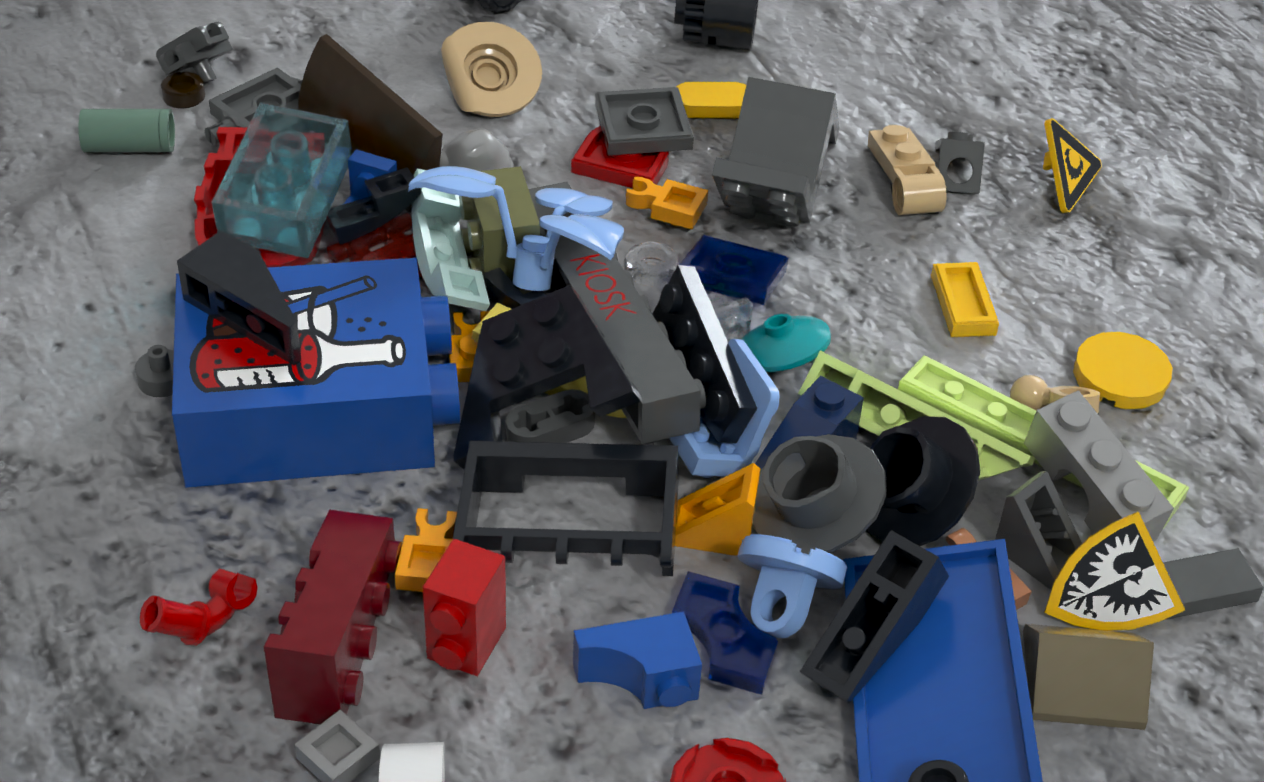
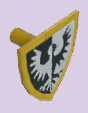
(1114, 581)

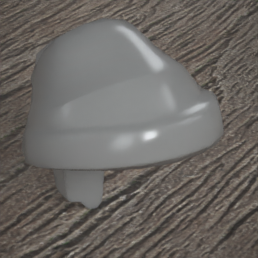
(476, 151)

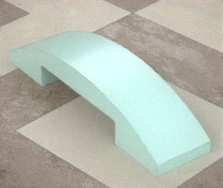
(442, 250)

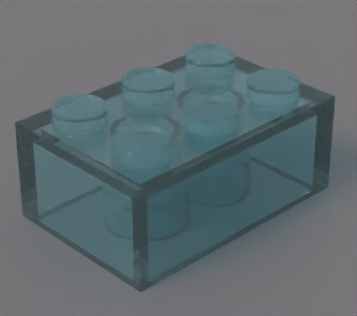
(283, 179)

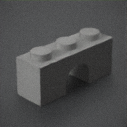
(1075, 440)

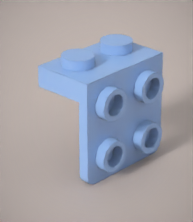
(710, 458)

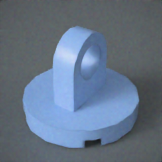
(789, 574)

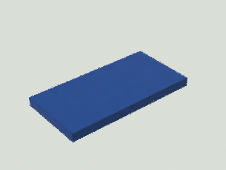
(954, 682)

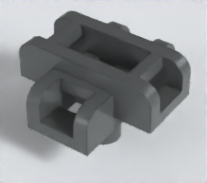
(195, 50)

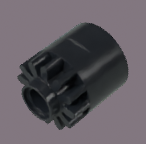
(718, 21)

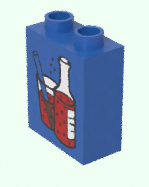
(350, 403)

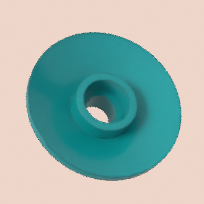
(788, 341)

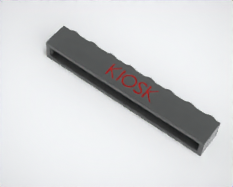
(642, 345)

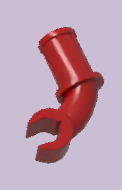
(197, 620)

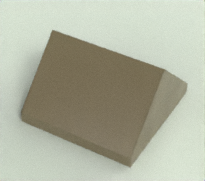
(1088, 676)

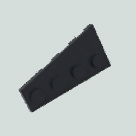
(708, 357)

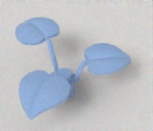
(536, 253)

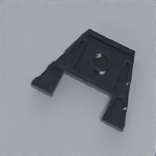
(535, 352)

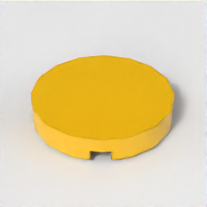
(1123, 369)

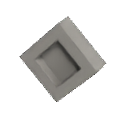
(337, 749)

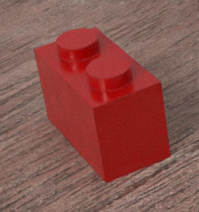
(465, 607)

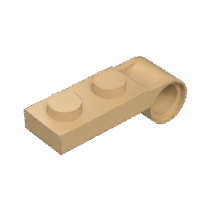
(916, 180)

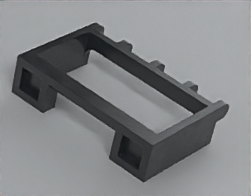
(503, 467)

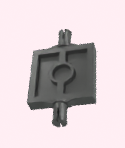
(239, 104)

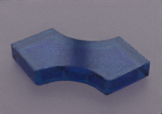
(736, 648)

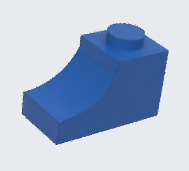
(645, 656)

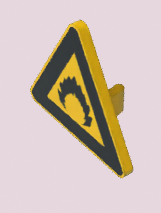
(1071, 163)

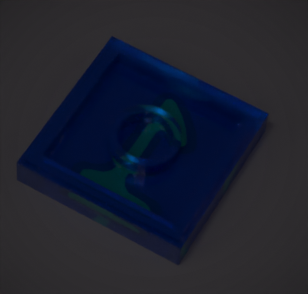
(736, 268)

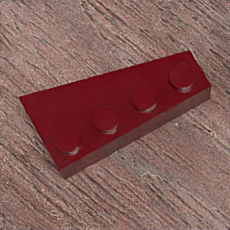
(332, 618)

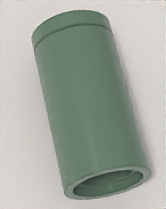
(126, 130)

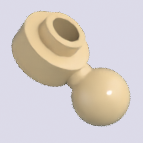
(1036, 394)

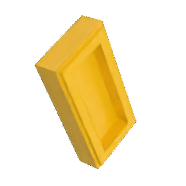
(964, 299)

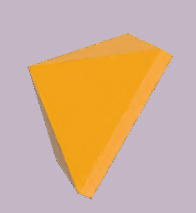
(719, 513)

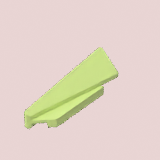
(889, 407)

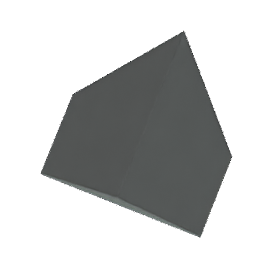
(1038, 529)

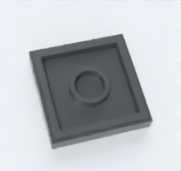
(643, 121)

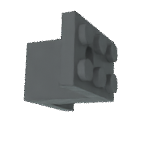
(777, 151)

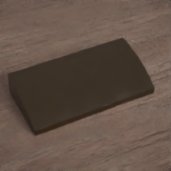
(376, 116)

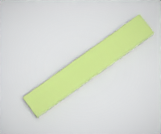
(997, 414)

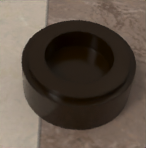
(183, 90)

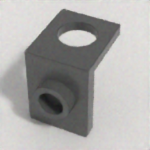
(961, 146)

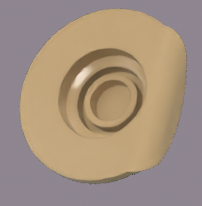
(491, 69)

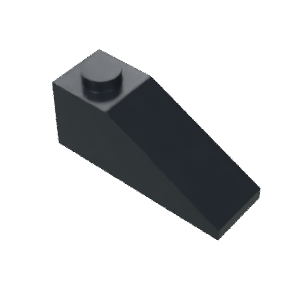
(237, 289)
(876, 616)

